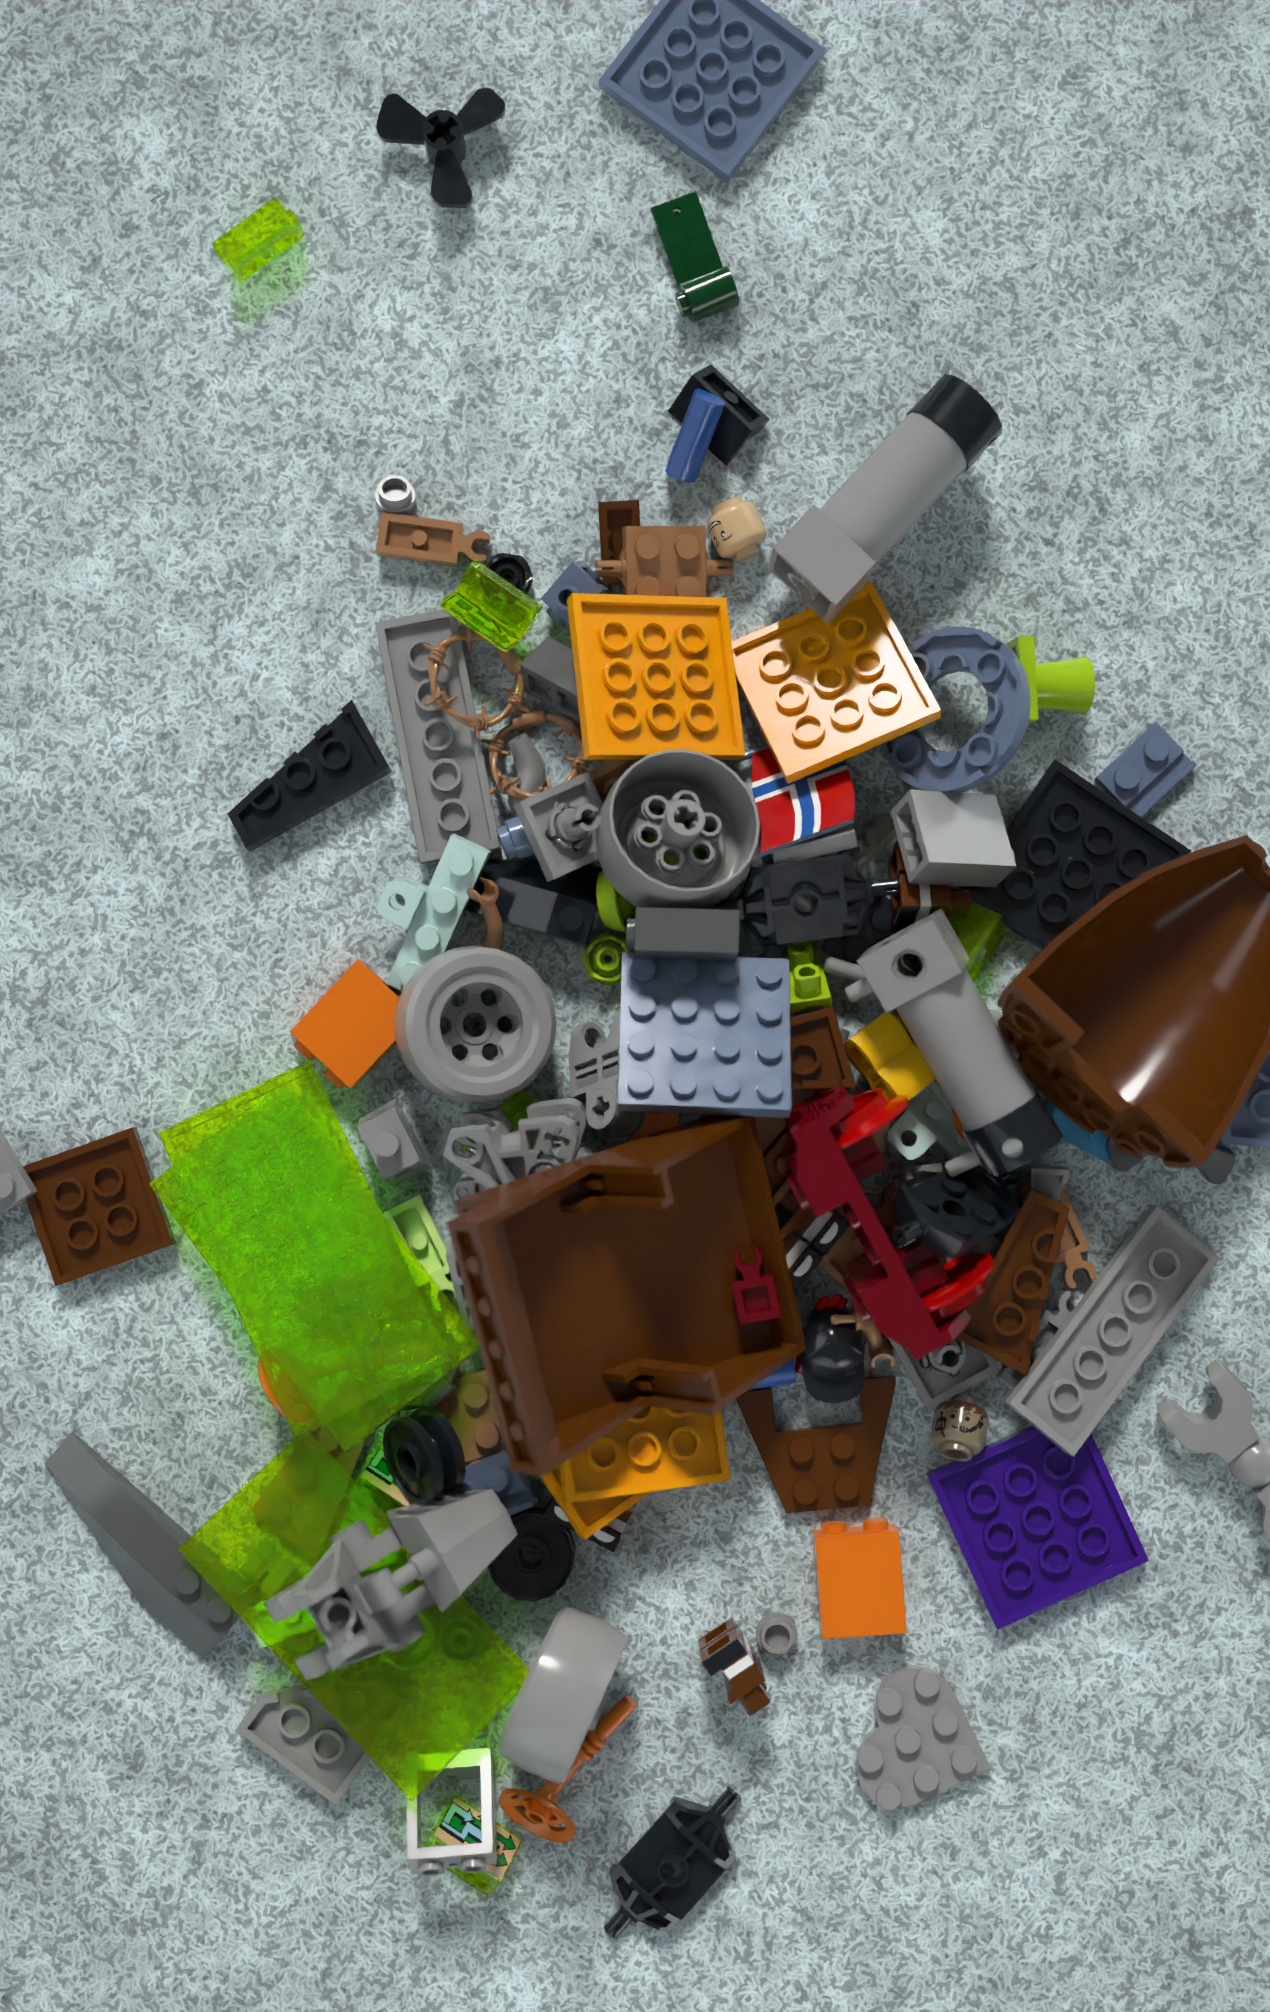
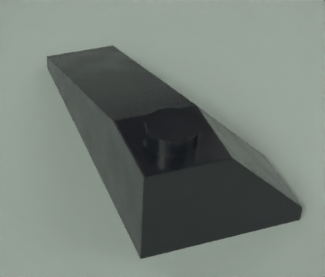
(555, 908)

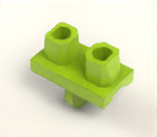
(806, 978)

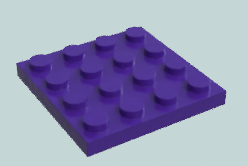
(1036, 1522)

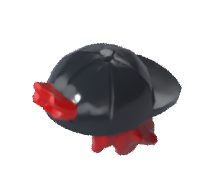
(832, 1353)

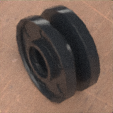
(424, 1455)
(539, 1579)

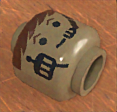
(959, 1428)

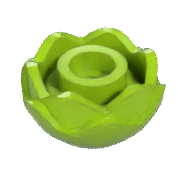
(594, 955)

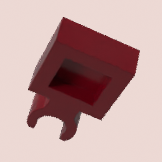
(755, 1293)

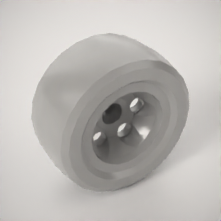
(694, 795)
(518, 995)
(562, 1694)

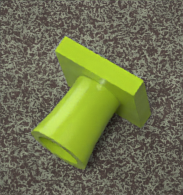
(1055, 684)

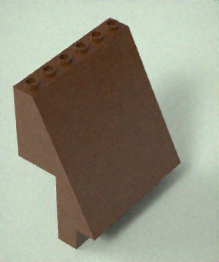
(616, 1286)

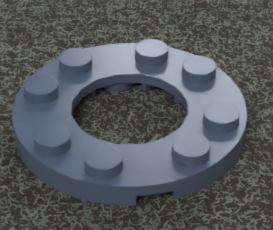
(1003, 729)

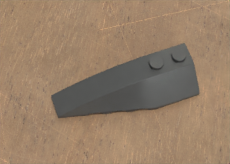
(142, 1546)

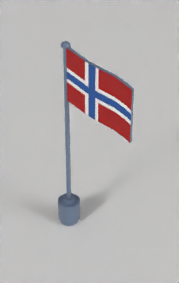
(785, 810)

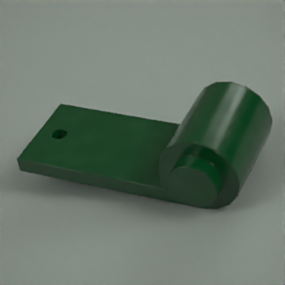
(694, 259)

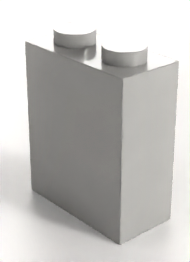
(953, 838)

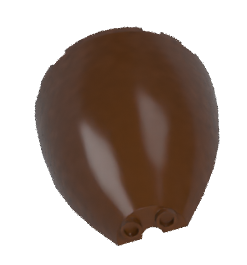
(1154, 1005)

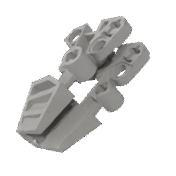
(510, 1154)
(368, 1614)

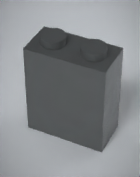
(684, 933)

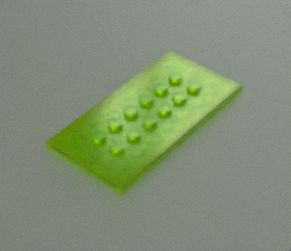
(304, 1249)

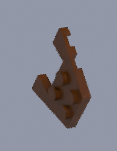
(822, 1463)

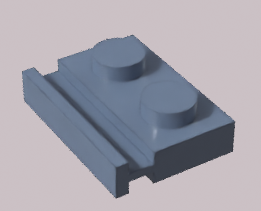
(1145, 770)
(496, 1474)

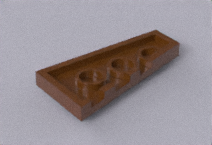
(1011, 1306)

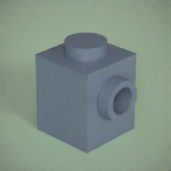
(575, 579)

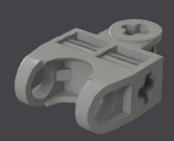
(601, 1080)

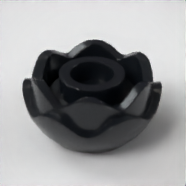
(515, 567)

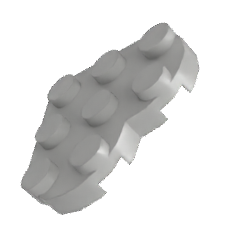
(919, 1741)

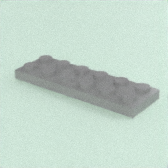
(437, 753)
(1112, 1330)

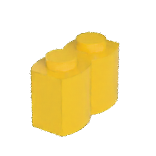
(889, 1057)

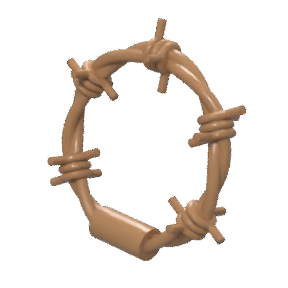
(440, 699)
(526, 721)

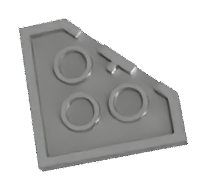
(305, 1740)

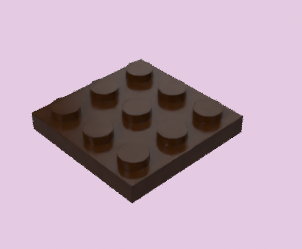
(97, 1206)

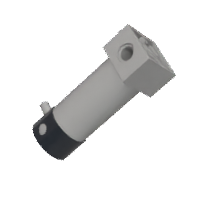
(836, 547)
(961, 1044)

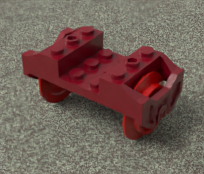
(901, 1290)

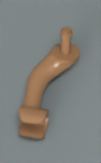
(494, 923)
(877, 1346)

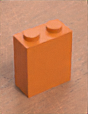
(350, 1026)
(859, 1579)

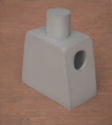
(392, 1143)

